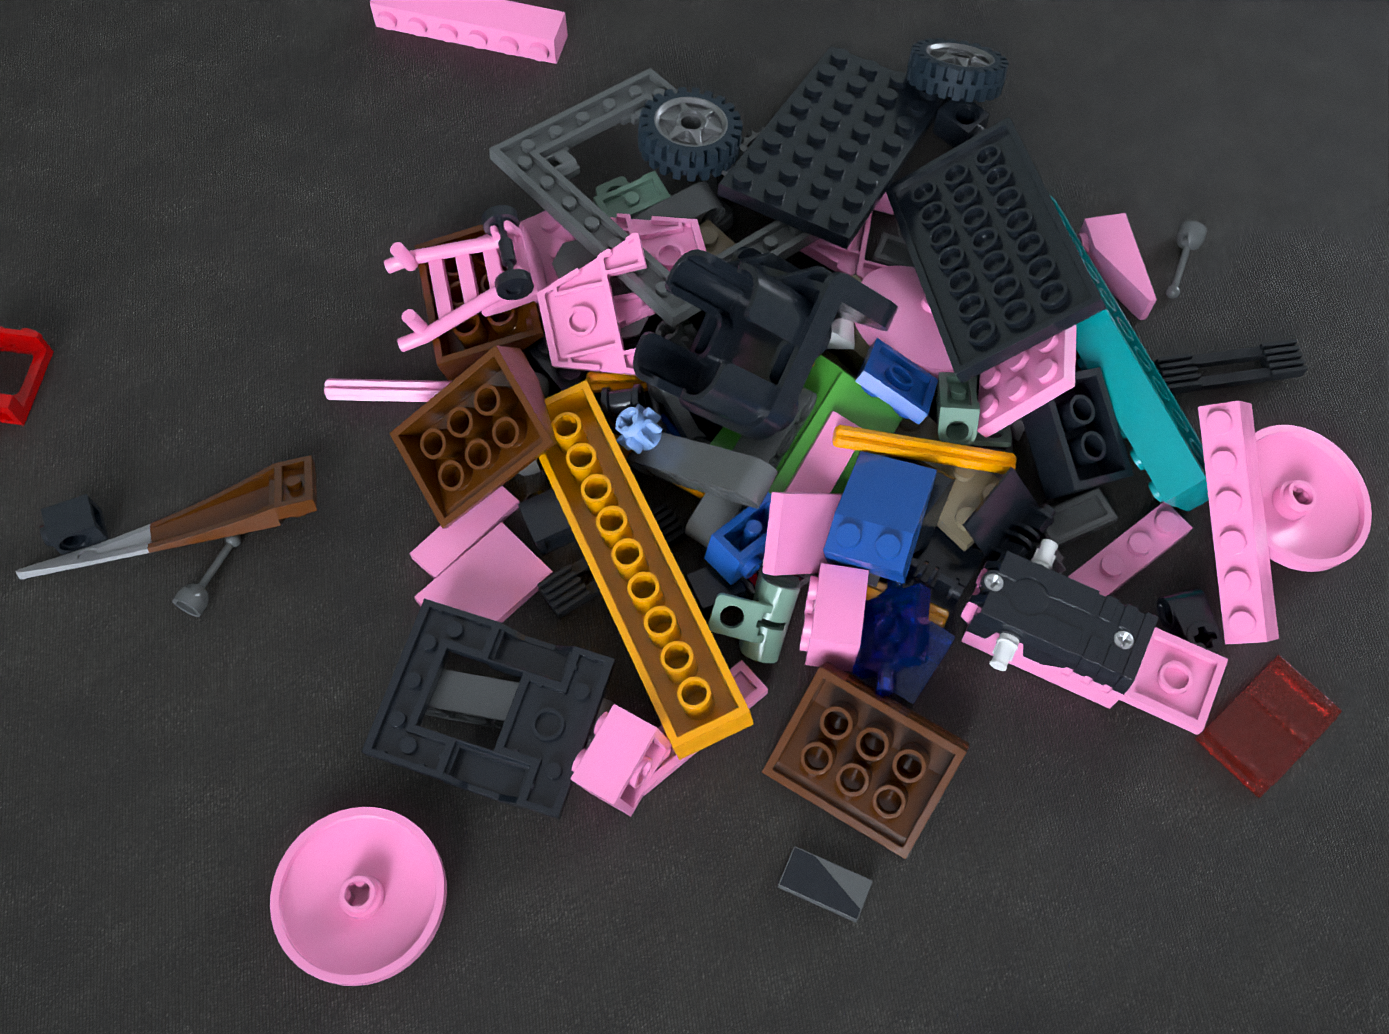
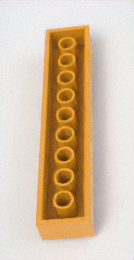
(640, 578)

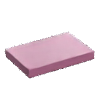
(798, 532)
(489, 577)

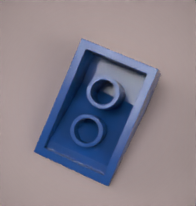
(880, 516)

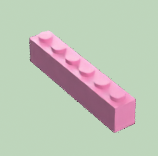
(482, 24)
(1238, 523)

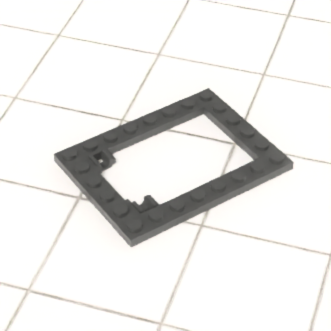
(531, 164)

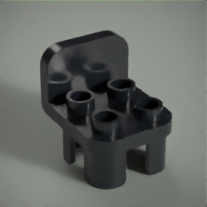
(756, 338)

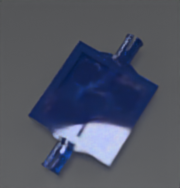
(893, 633)

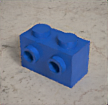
(740, 544)

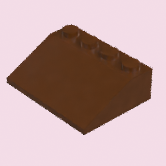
(477, 335)
(476, 433)
(865, 759)

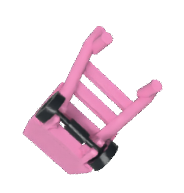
(507, 288)

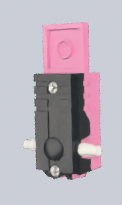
(1087, 641)

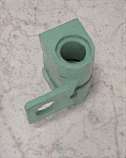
(630, 197)
(960, 412)
(764, 618)

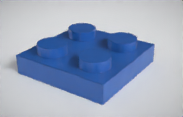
(897, 381)

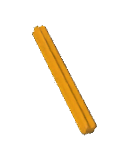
(922, 449)

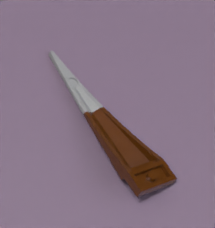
(249, 506)

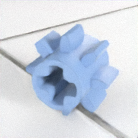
(638, 428)

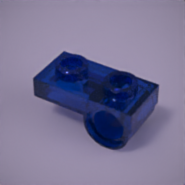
(912, 680)

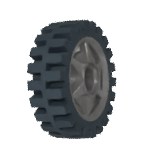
(956, 69)
(689, 134)

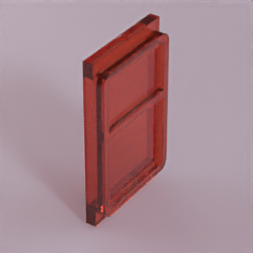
(1268, 726)

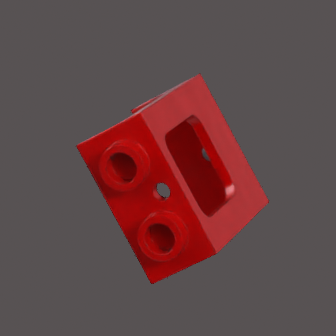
(16, 408)

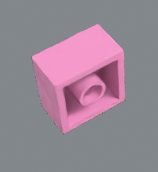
(834, 616)
(620, 759)

